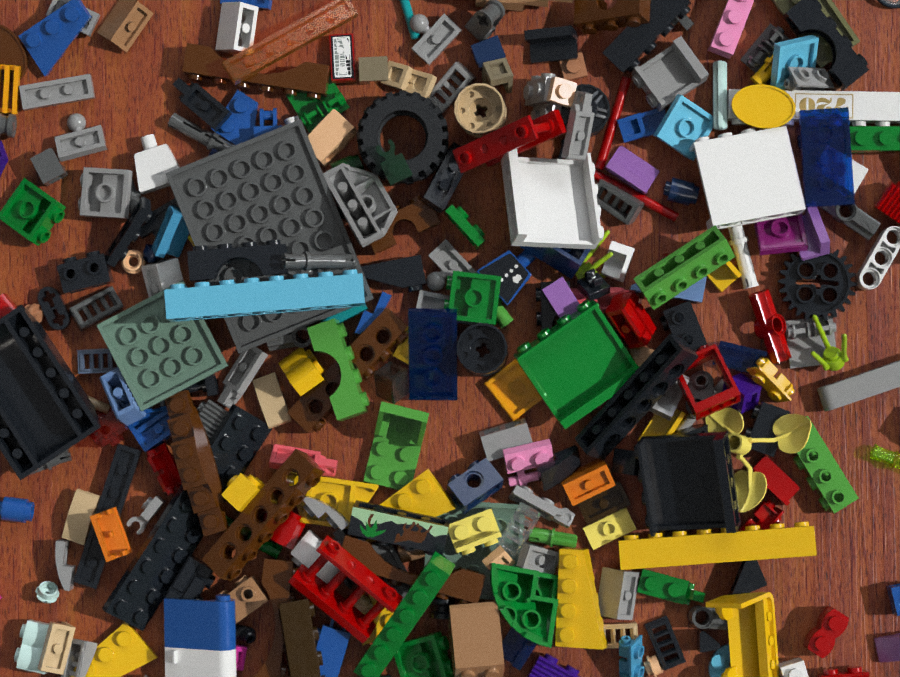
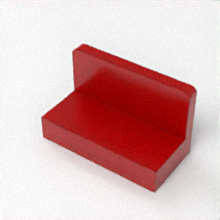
(778, 482)

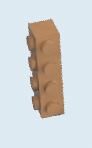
(247, 595)

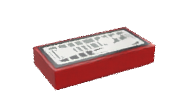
(342, 58)

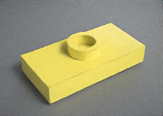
(609, 528)

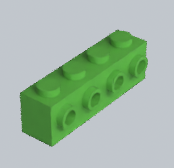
(684, 267)
(824, 474)

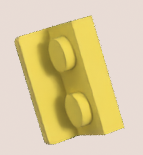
(474, 531)

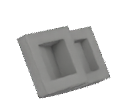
(65, 571)

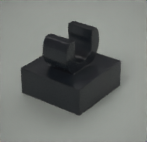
(593, 285)

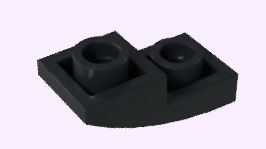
(557, 471)

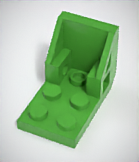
(395, 446)

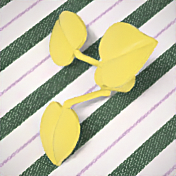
(791, 433)

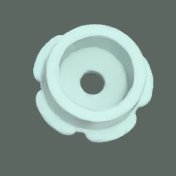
(47, 592)

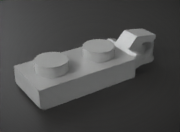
(579, 127)
(241, 376)
(548, 511)

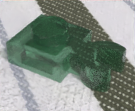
(394, 167)

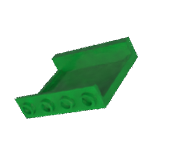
(576, 363)

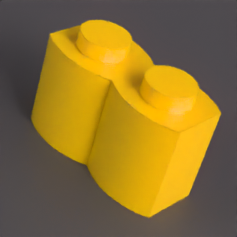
(302, 370)

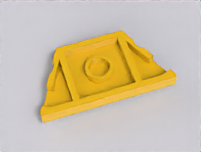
(338, 494)

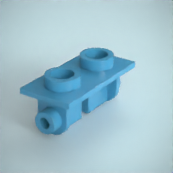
(633, 652)

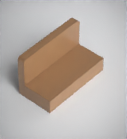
(125, 23)

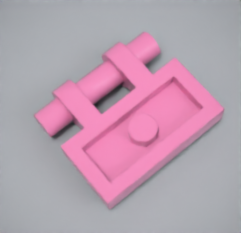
(527, 457)

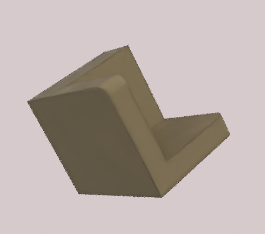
(373, 69)
(497, 73)

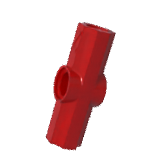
(769, 326)

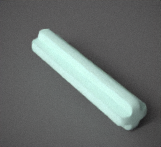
(720, 110)

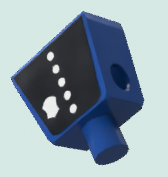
(512, 273)

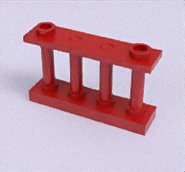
(517, 135)
(334, 604)

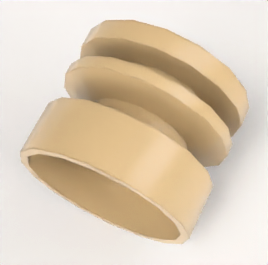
(479, 96)

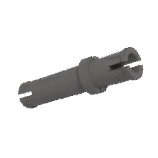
(198, 133)
(307, 261)

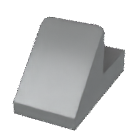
(538, 558)

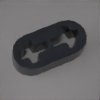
(48, 310)

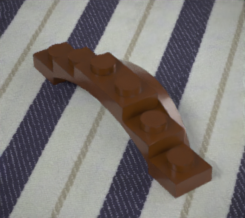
(196, 463)

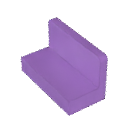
(632, 170)
(816, 235)

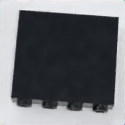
(688, 482)

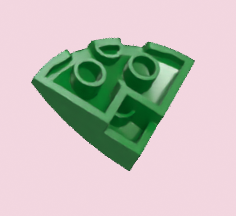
(526, 601)

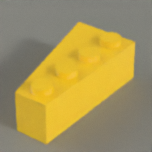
(578, 609)

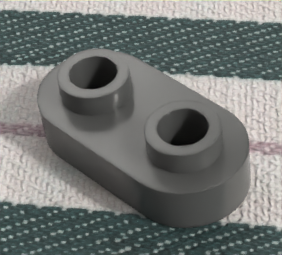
(698, 391)

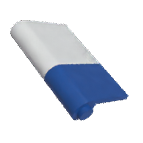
(200, 637)

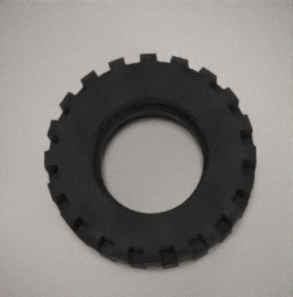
(404, 105)

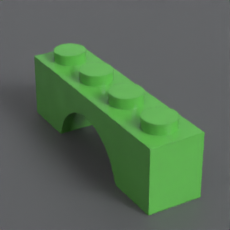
(348, 399)

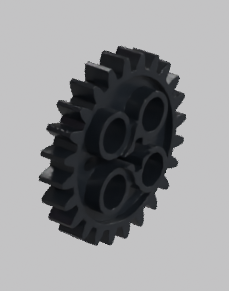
(817, 304)

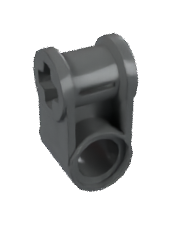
(485, 20)

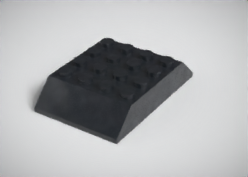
(39, 397)

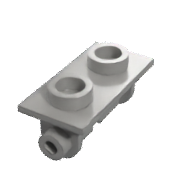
(807, 78)

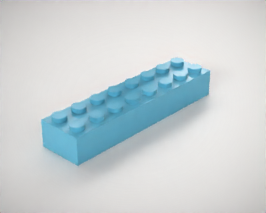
(264, 297)

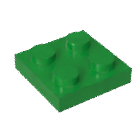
(459, 219)

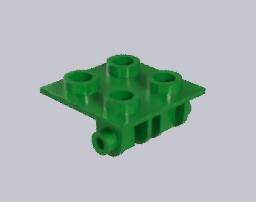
(314, 111)

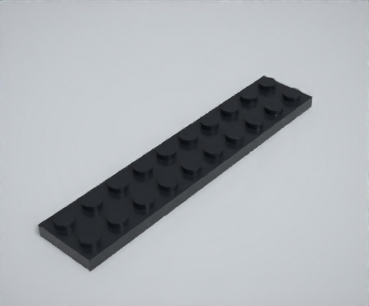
(178, 528)

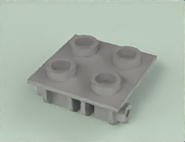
(804, 338)

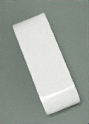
(870, 265)

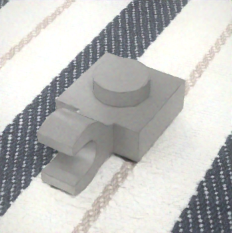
(150, 509)

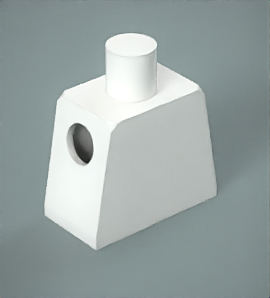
(153, 165)

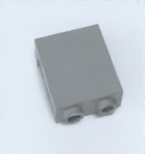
(669, 74)

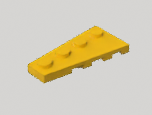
(421, 496)
(120, 654)

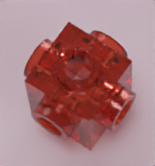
(117, 429)

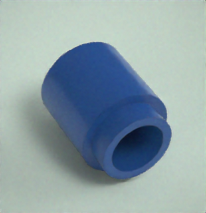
(16, 509)

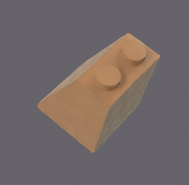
(476, 640)

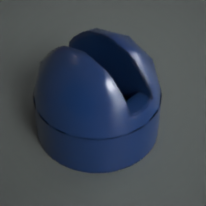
(148, 254)

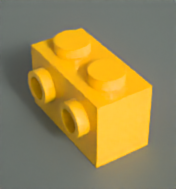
(242, 490)

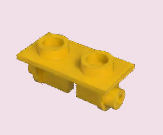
(778, 388)

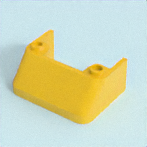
(749, 633)

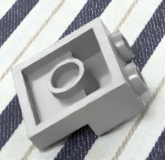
(536, 94)
(105, 193)

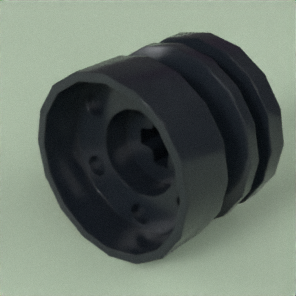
(599, 104)
(474, 338)

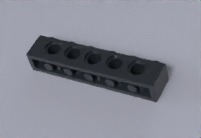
(636, 397)

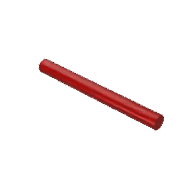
(612, 123)
(649, 203)

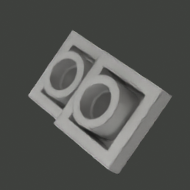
(317, 507)

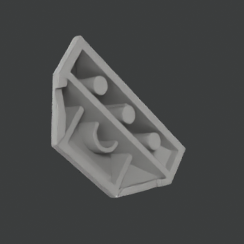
(361, 202)

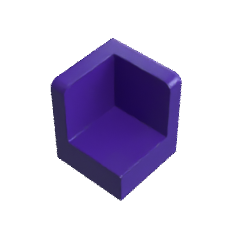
(749, 392)

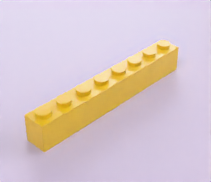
(717, 547)

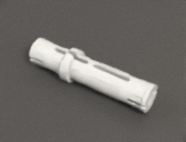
(743, 256)

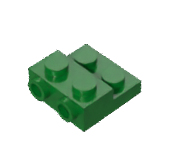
(32, 212)
(473, 296)
(425, 657)

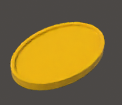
(763, 106)

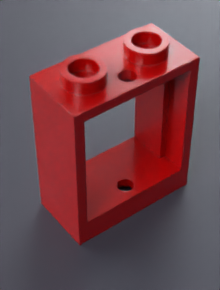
(716, 402)

